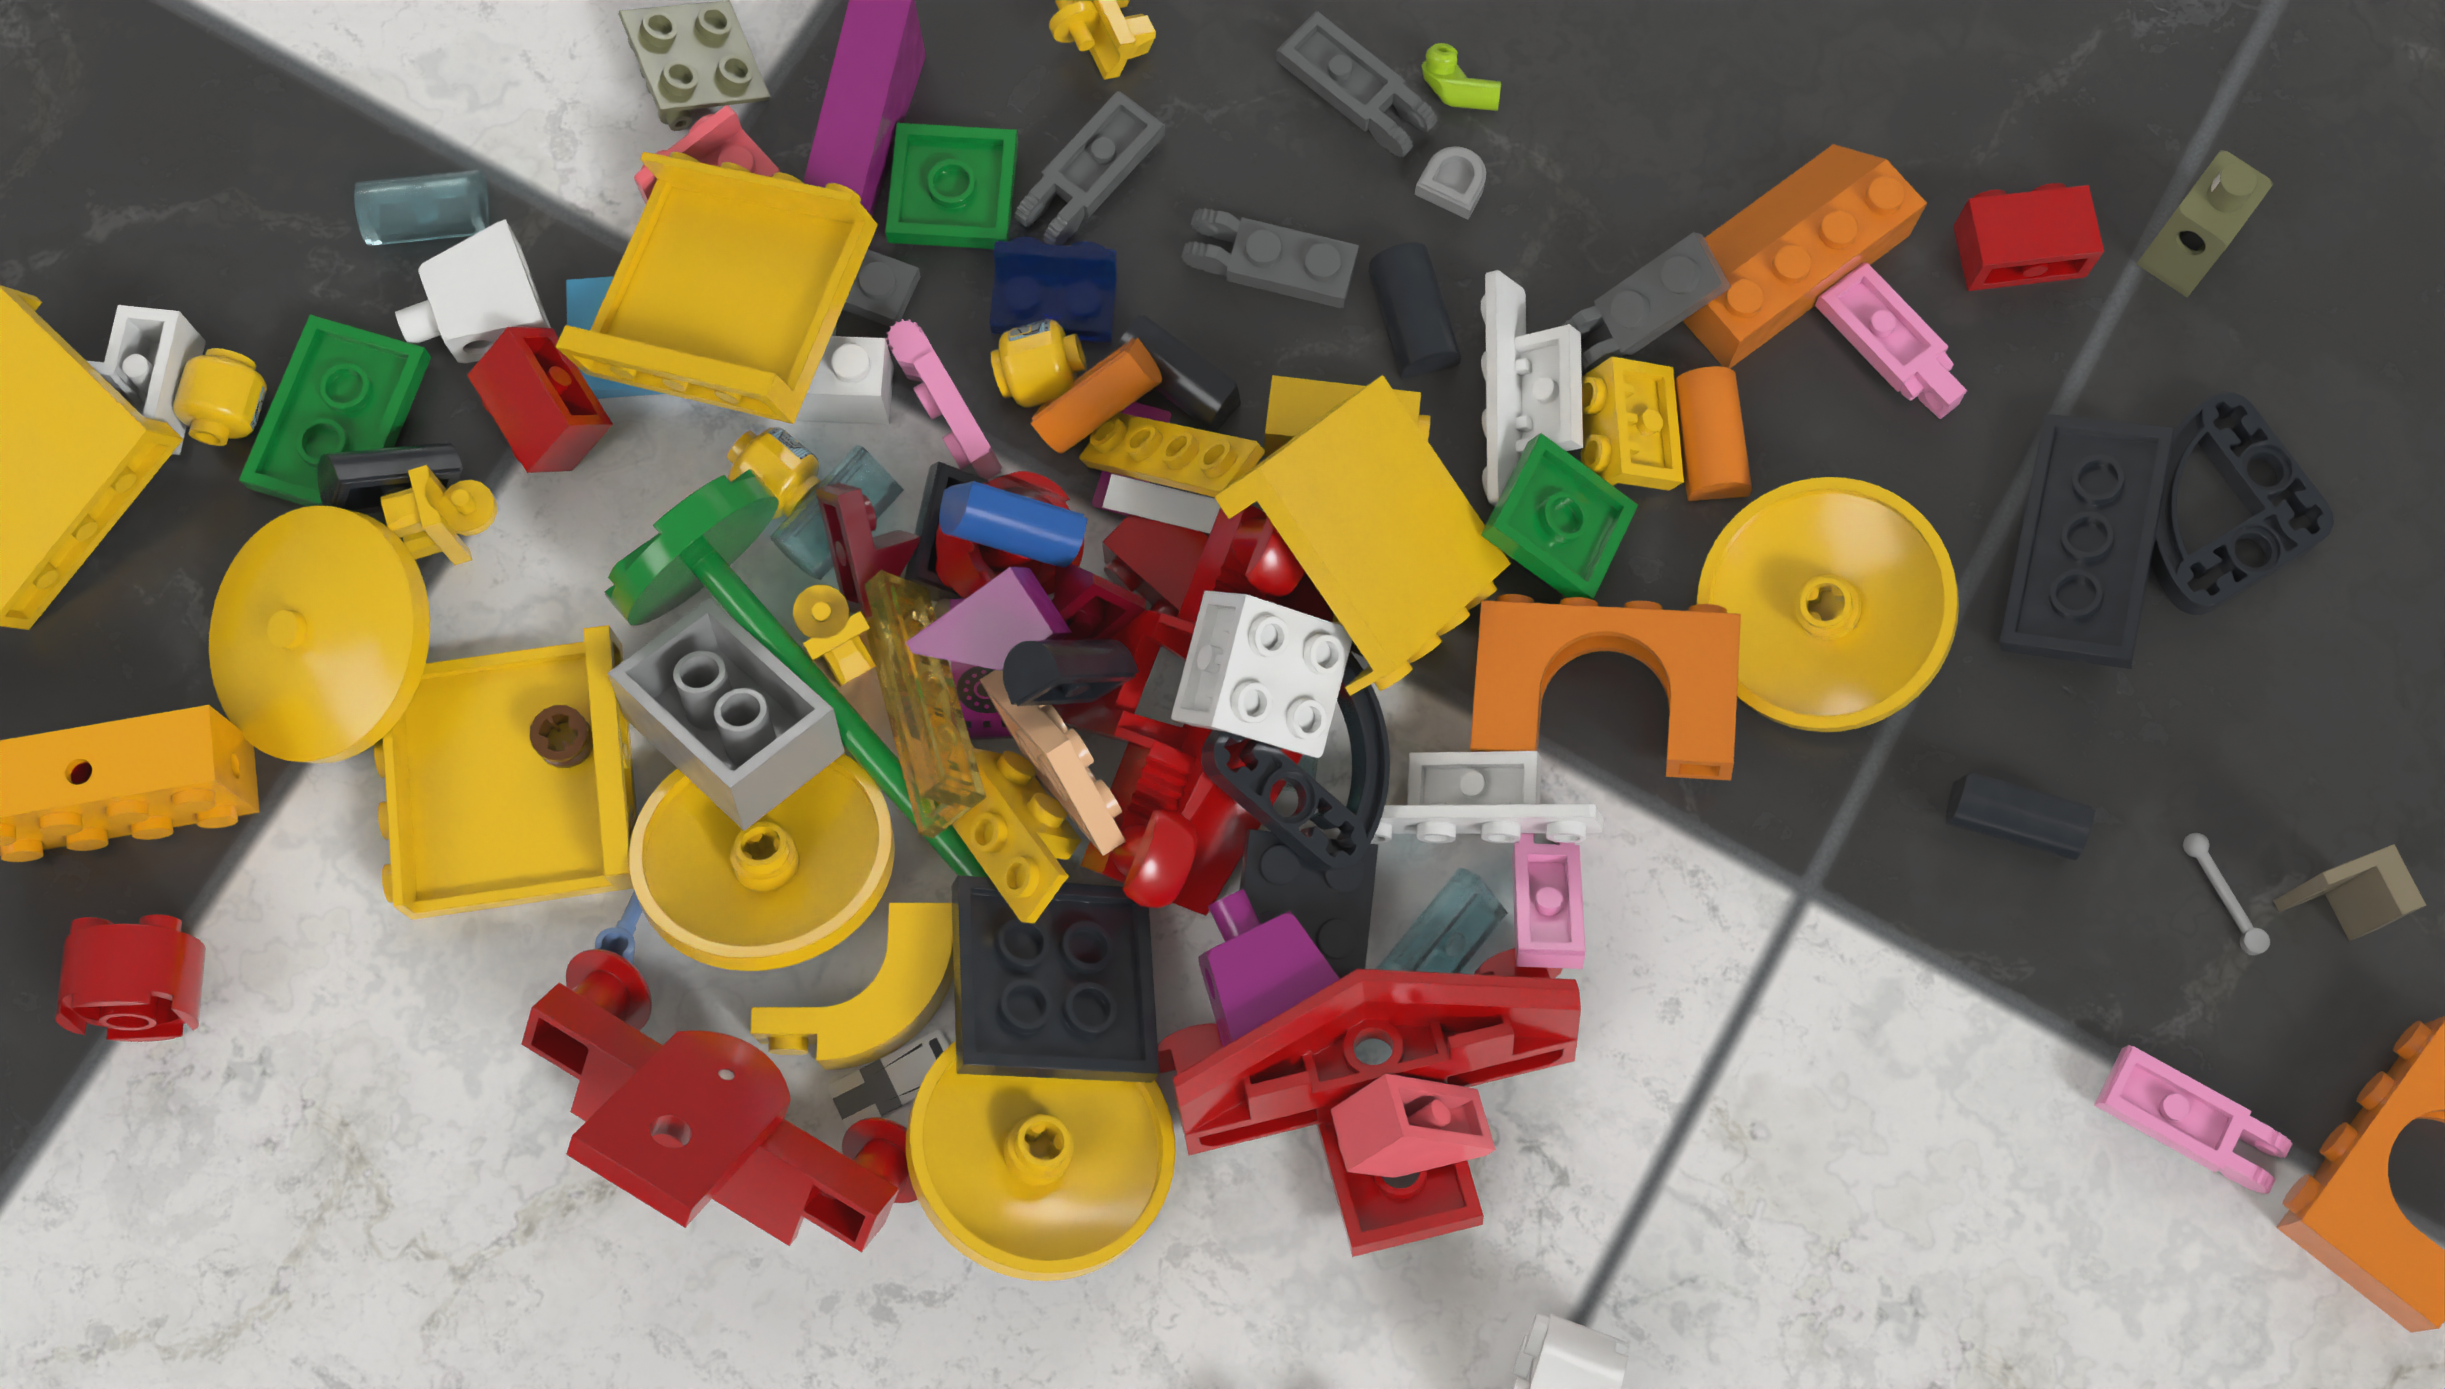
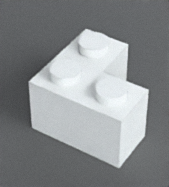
(148, 360)
(851, 383)

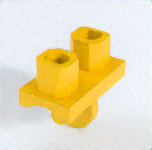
(1103, 31)
(433, 516)
(824, 617)

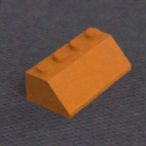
(1800, 244)

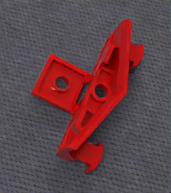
(1175, 821)
(1305, 1063)

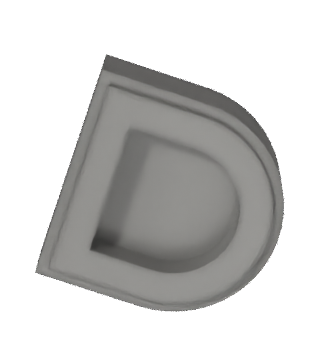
(1453, 180)

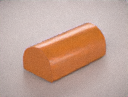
(1097, 396)
(1712, 434)

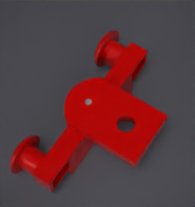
(704, 1117)

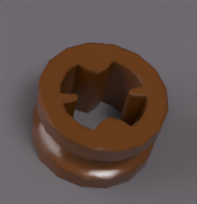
(550, 719)

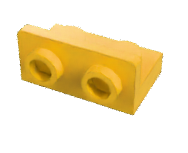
(1632, 424)

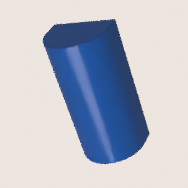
(1012, 523)

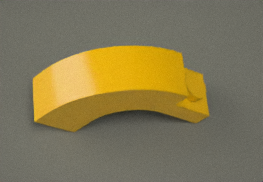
(888, 1011)

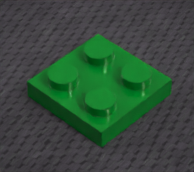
(951, 185)
(1559, 519)

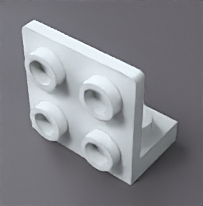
(1262, 672)

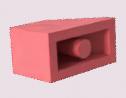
(1410, 1126)

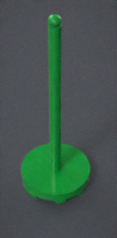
(696, 550)

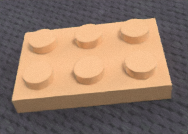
(1060, 764)

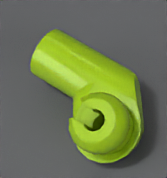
(1453, 86)

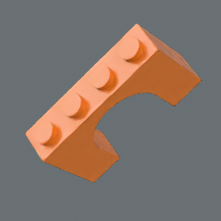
(1687, 650)
(2347, 1207)

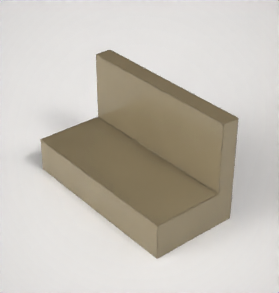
(2362, 892)

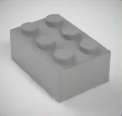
(727, 713)

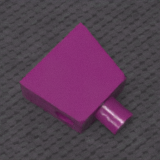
(1258, 967)

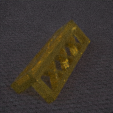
(921, 707)

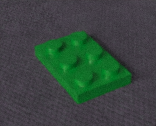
(336, 396)

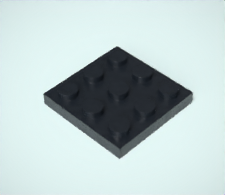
(1054, 992)

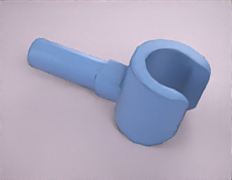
(620, 938)

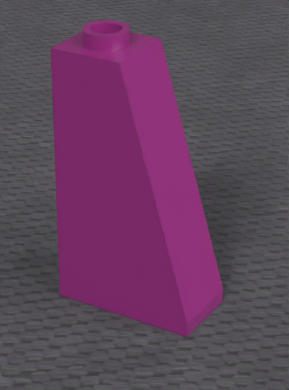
(867, 97)

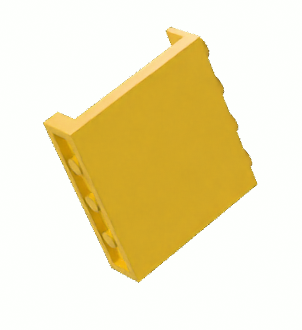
(727, 287)
(67, 459)
(1376, 529)
(479, 811)

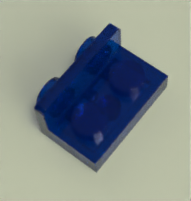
(1057, 283)

